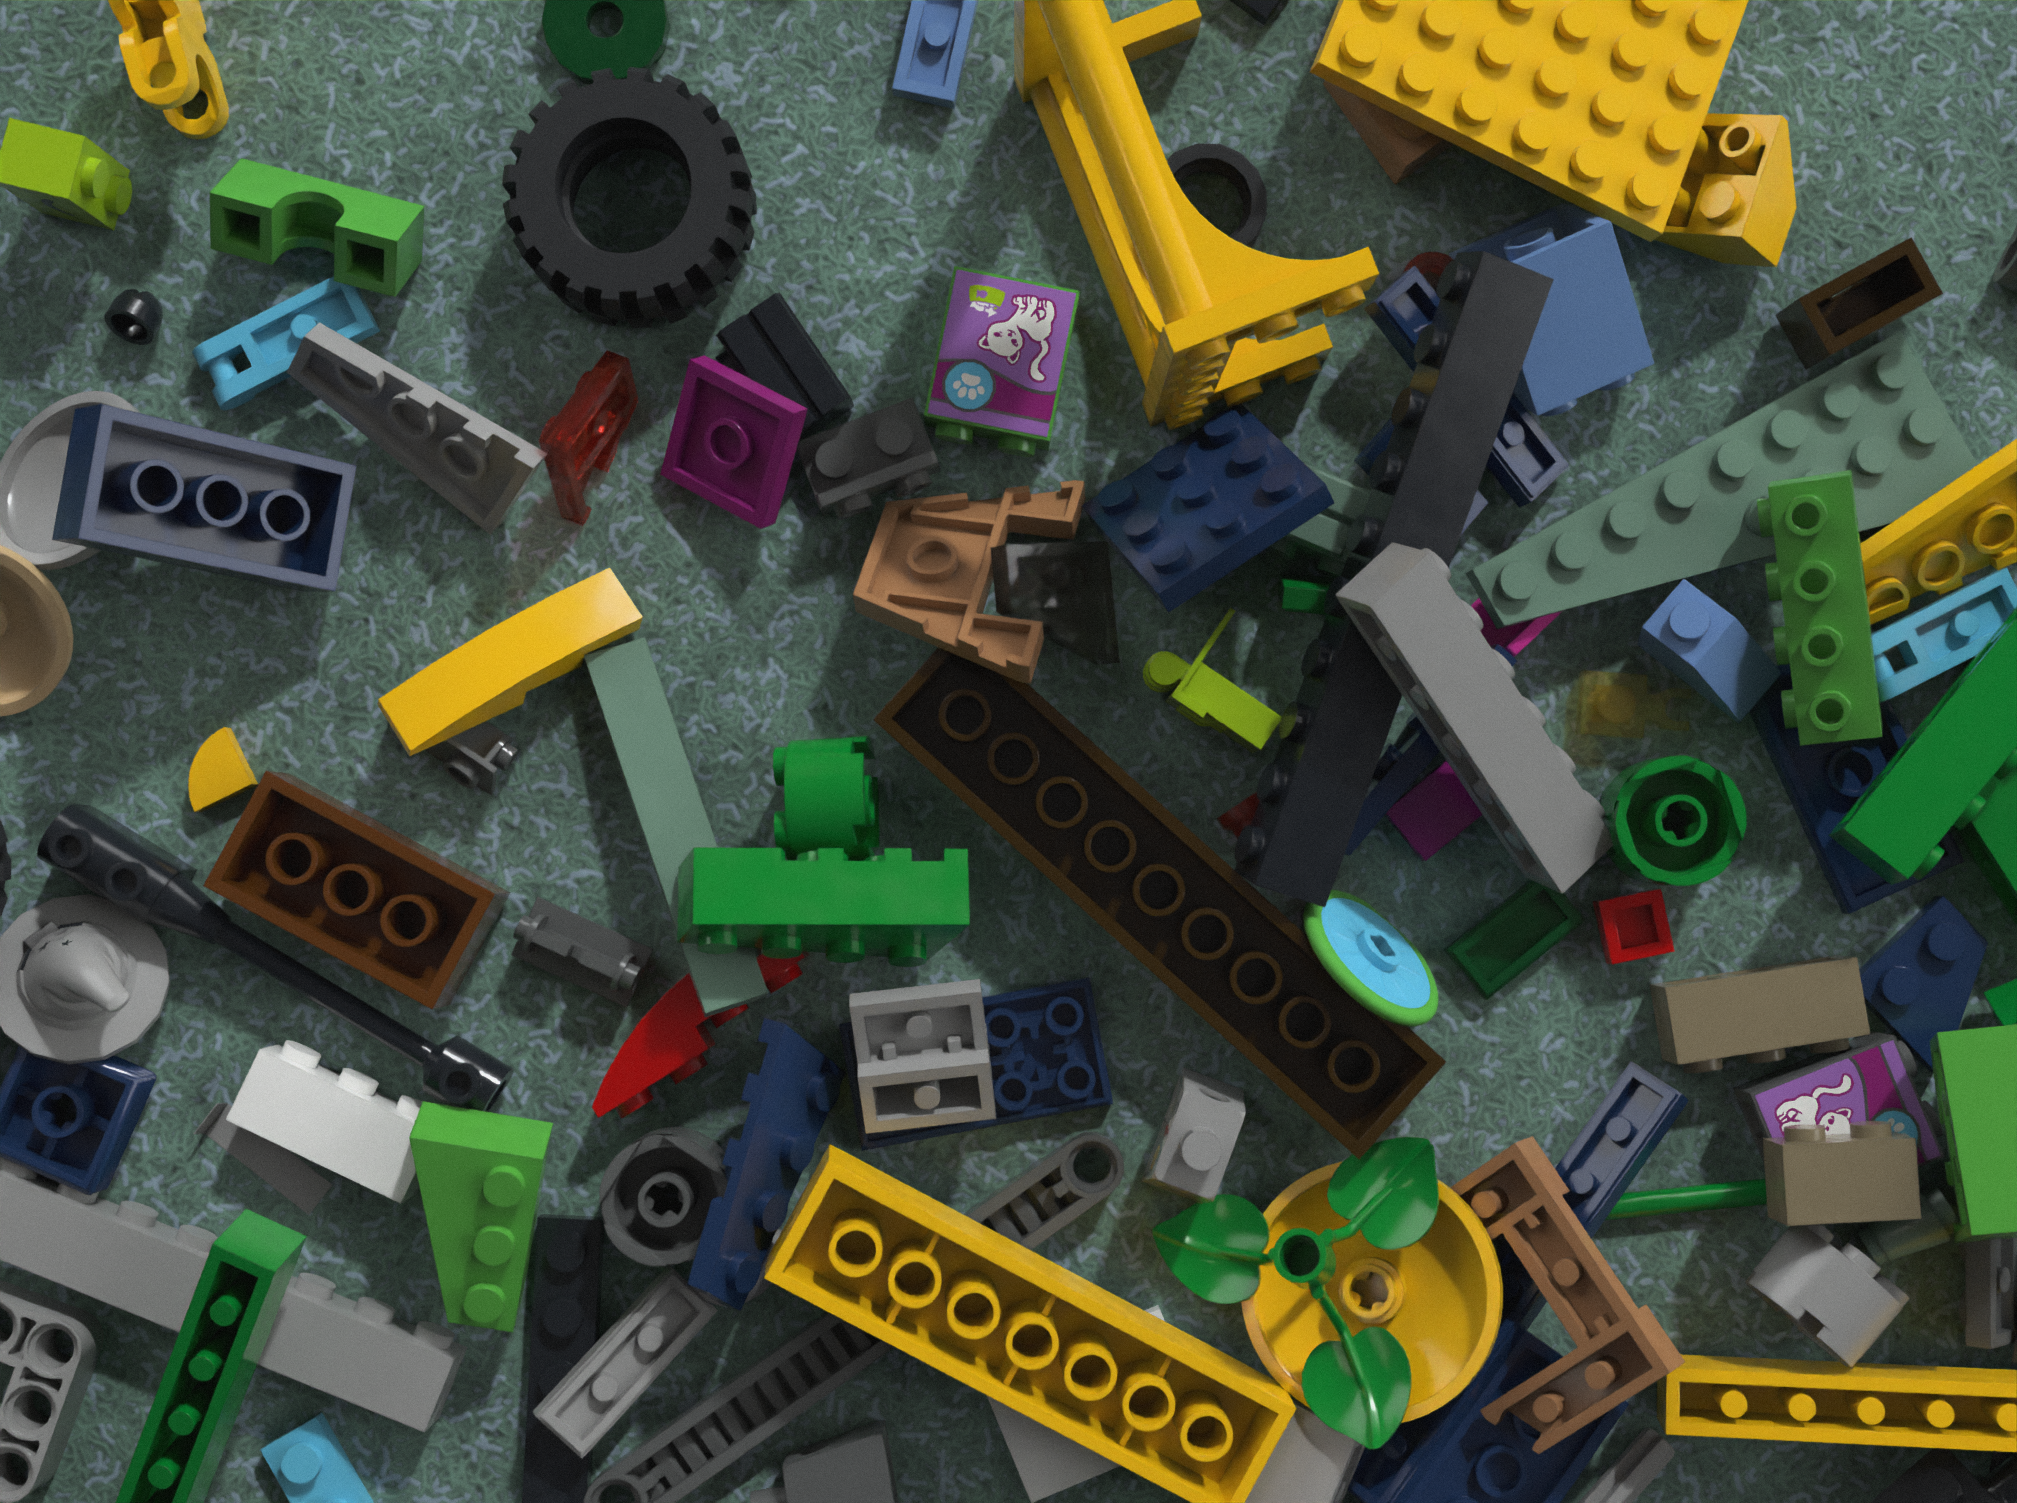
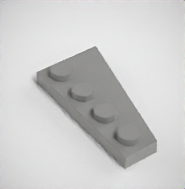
(430, 434)

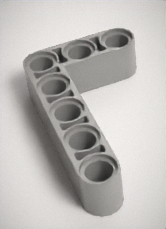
(42, 1369)

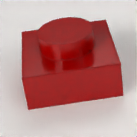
(1633, 926)

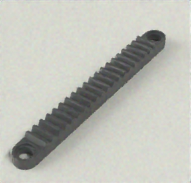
(833, 1350)

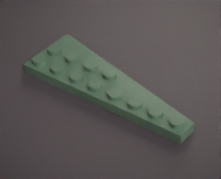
(1702, 504)

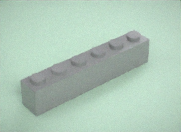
(1477, 714)

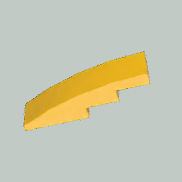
(507, 661)

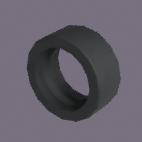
(1238, 171)

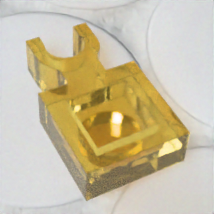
(1619, 705)

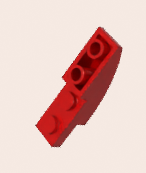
(673, 1040)

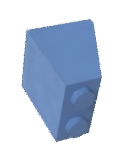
(1590, 319)

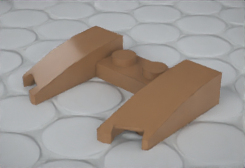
(1616, 1342)

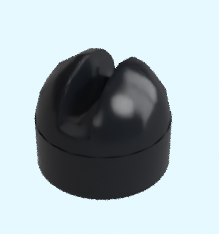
(135, 316)

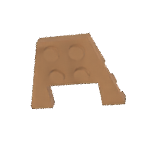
(935, 571)

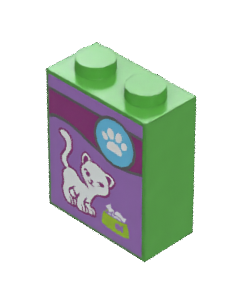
(1000, 361)

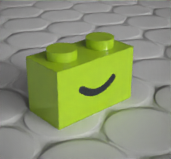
(63, 174)

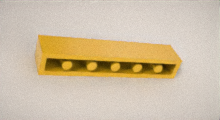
(1840, 1403)

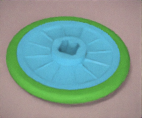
(1371, 959)

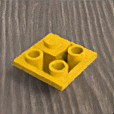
(1736, 191)

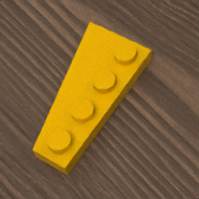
(1945, 537)

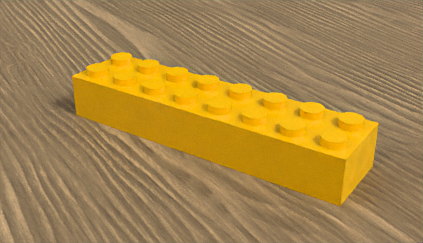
(1028, 1332)

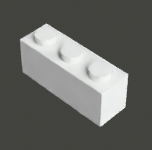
(330, 1118)

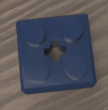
(81, 1150)

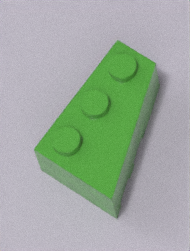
(1979, 1112)
(481, 1206)

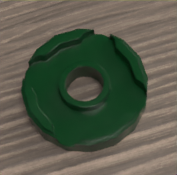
(580, 52)

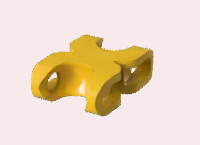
(167, 48)

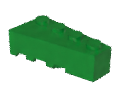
(823, 903)

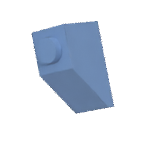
(1708, 650)

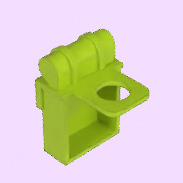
(1209, 697)

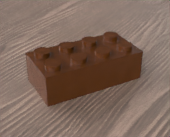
(356, 889)

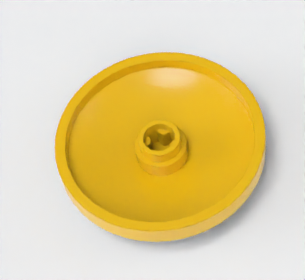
(1433, 1296)

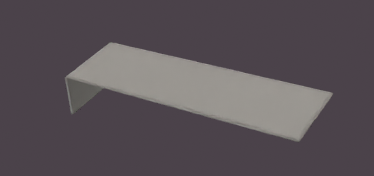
(266, 1159)

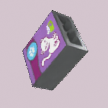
(1841, 1088)

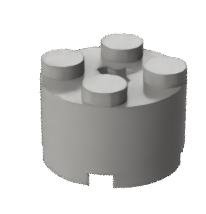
(1827, 1291)

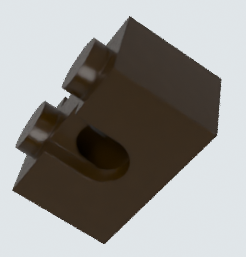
(1879, 295)

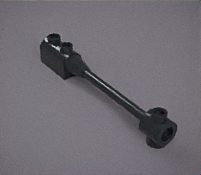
(155, 890)

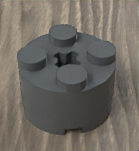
(631, 1199)

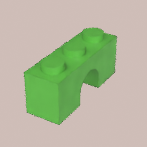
(269, 210)

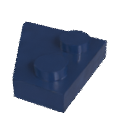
(1924, 976)

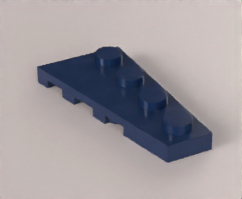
(764, 1165)

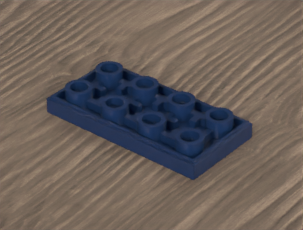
(1041, 1057)

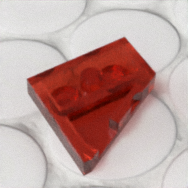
(588, 432)

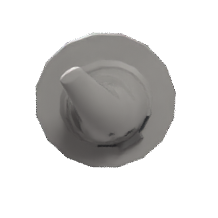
(80, 979)

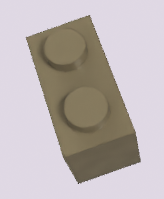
(1841, 1176)

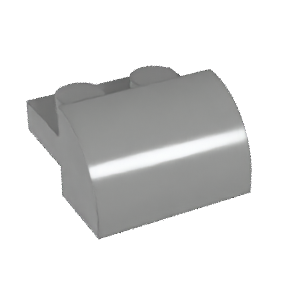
(922, 1056)

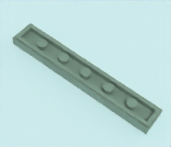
(665, 805)

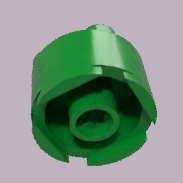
(827, 797)
(1694, 849)

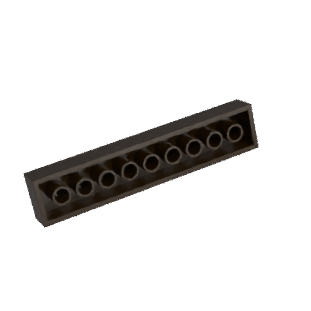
(1160, 894)

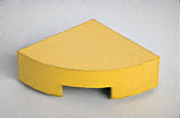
(218, 771)

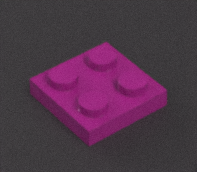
(733, 441)

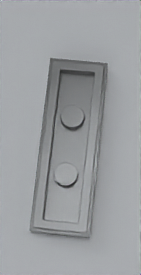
(624, 1361)

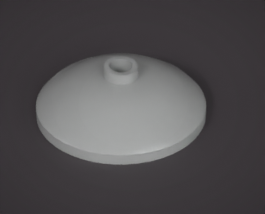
(33, 480)

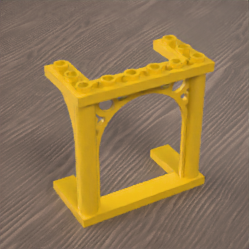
(1171, 275)

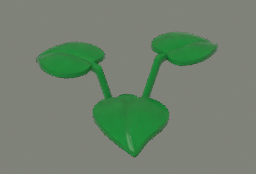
(1390, 1195)

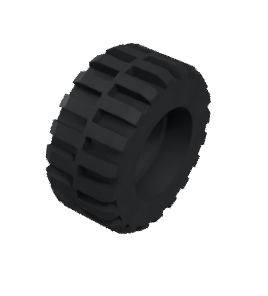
(581, 133)

